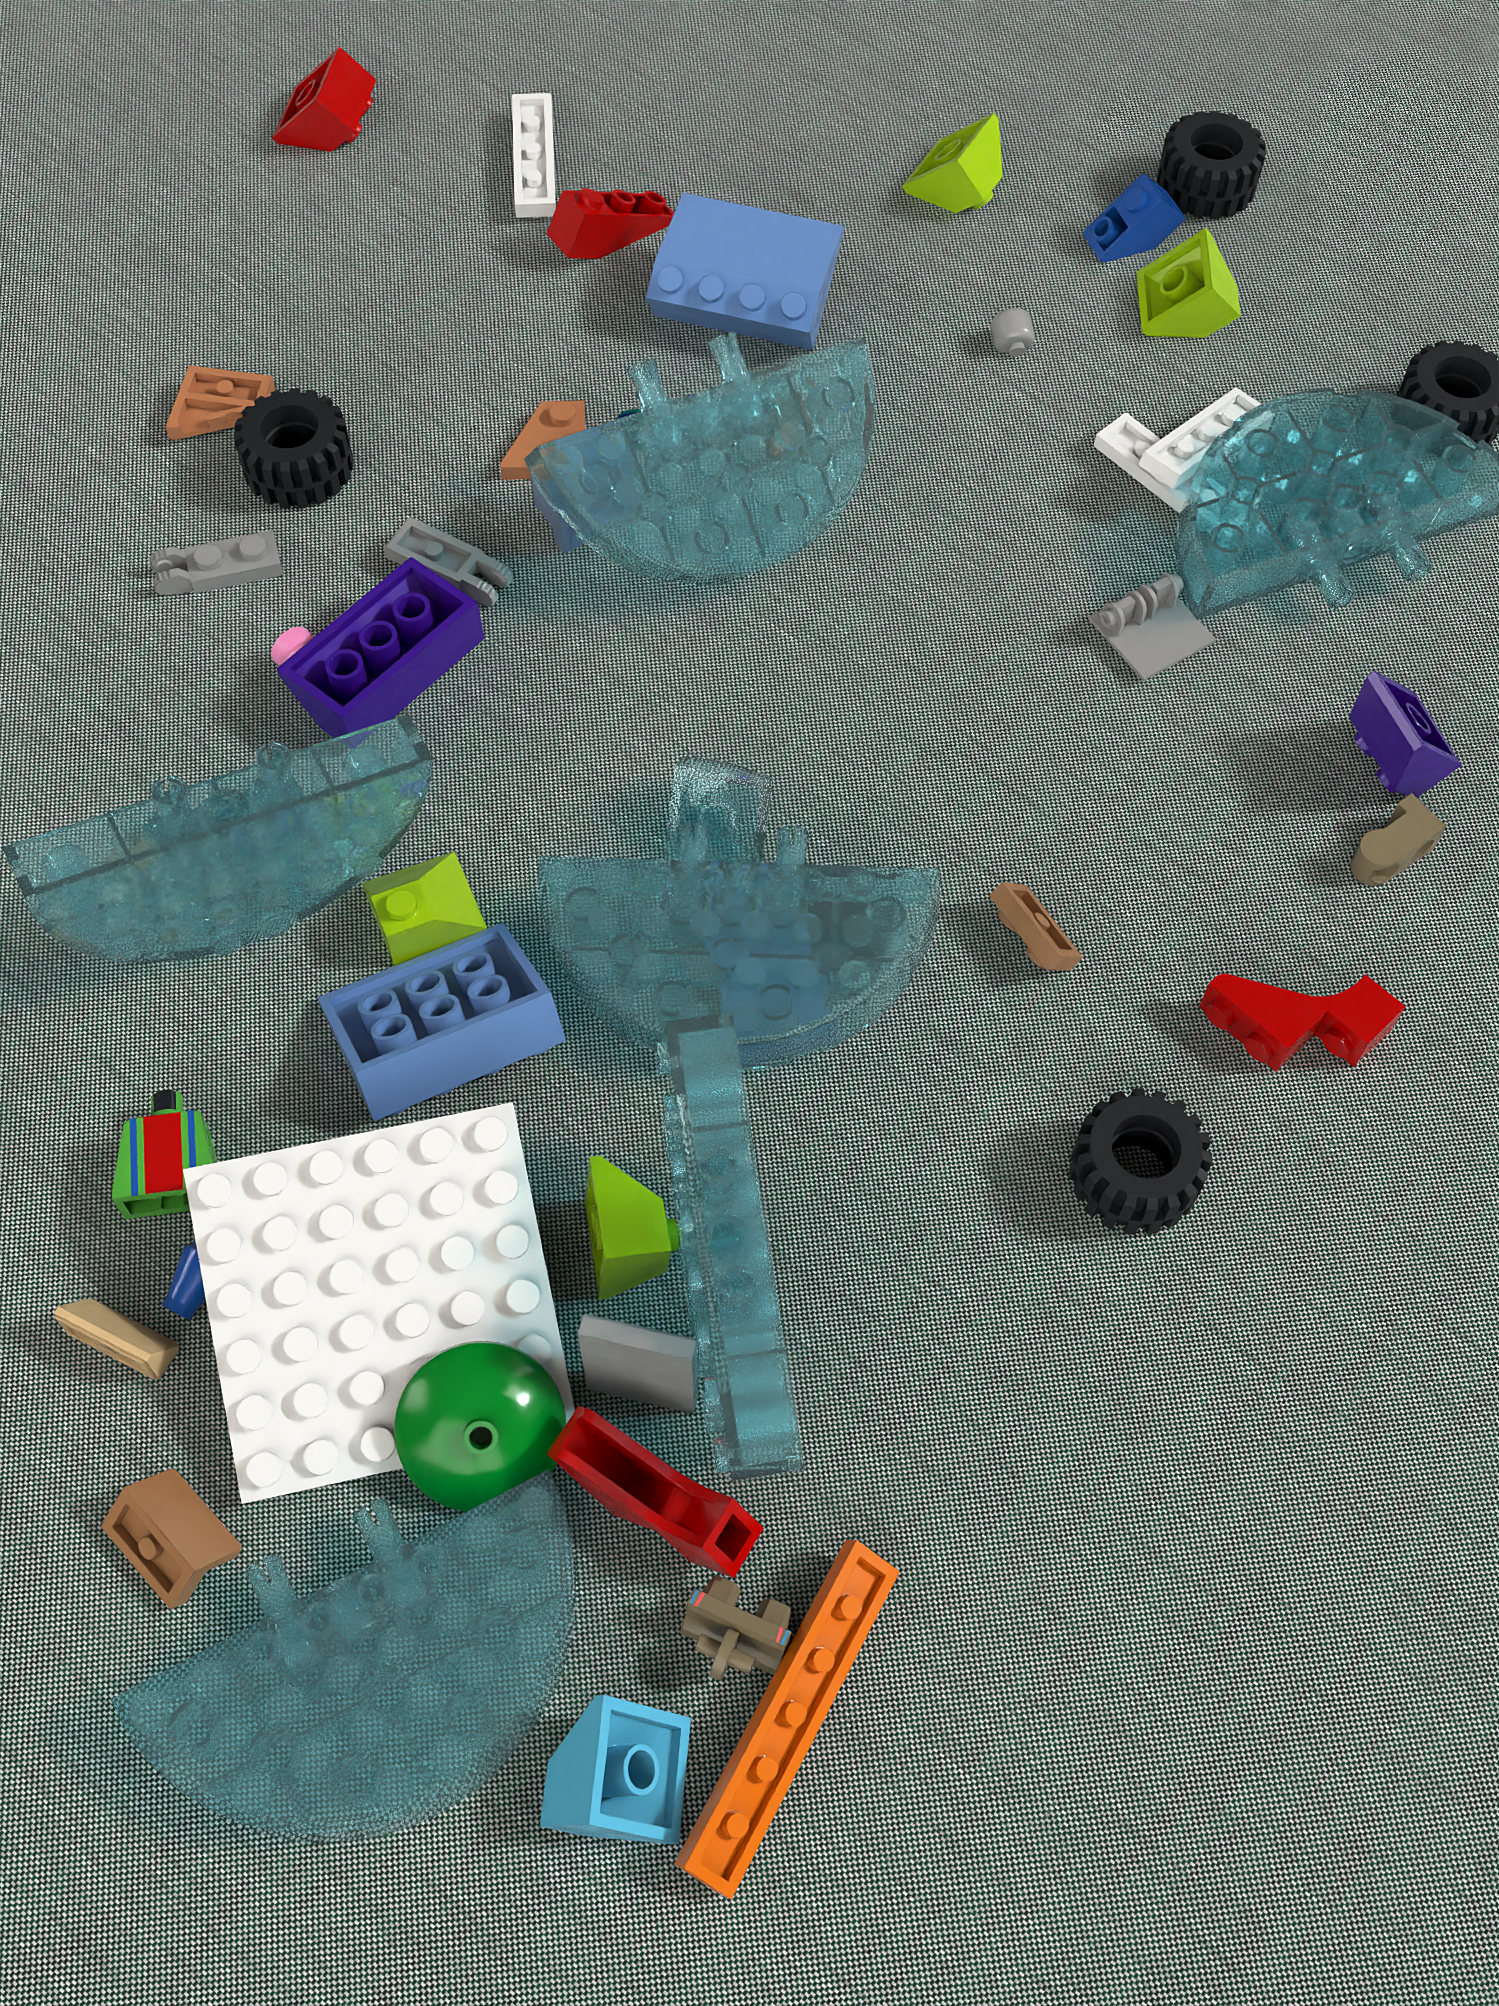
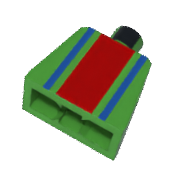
(154, 1154)

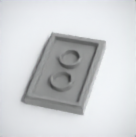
(639, 1363)

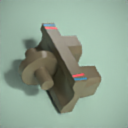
(733, 1634)

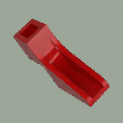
(1279, 1022)
(649, 1492)

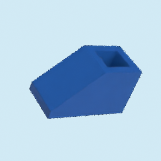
(1134, 221)

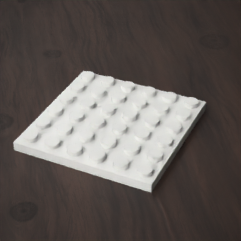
(350, 1271)

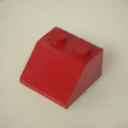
(327, 105)

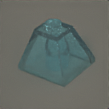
(726, 800)

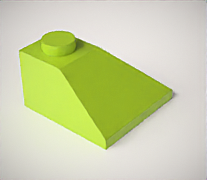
(960, 168)
(1187, 291)
(423, 907)
(626, 1229)

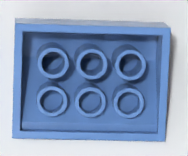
(745, 270)
(442, 1020)

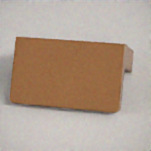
(169, 1535)

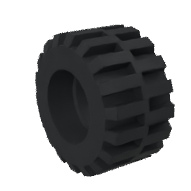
(1211, 164)
(1457, 383)
(294, 448)
(1153, 1126)

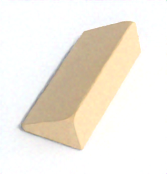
(117, 1336)

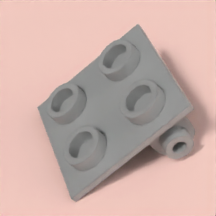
(1152, 627)

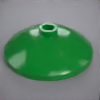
(470, 1389)

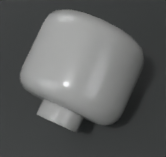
(1012, 331)

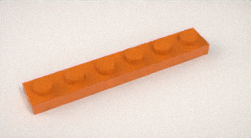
(787, 1719)

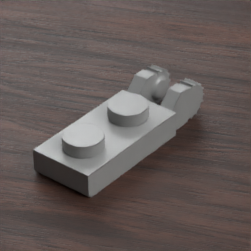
(449, 559)
(216, 564)

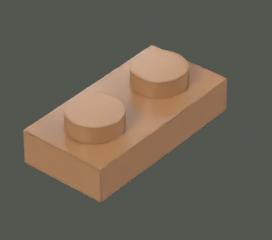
(1026, 915)

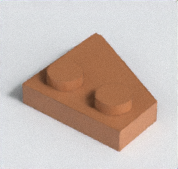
(214, 400)
(548, 423)

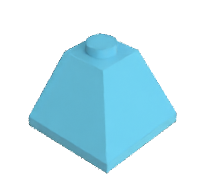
(619, 1774)

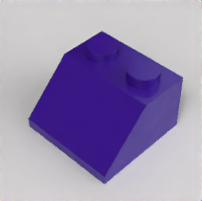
(1400, 737)

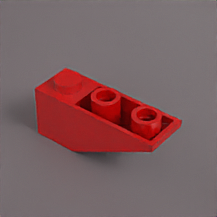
(599, 223)

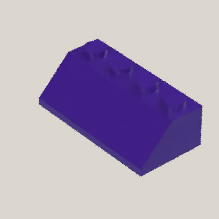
(383, 650)

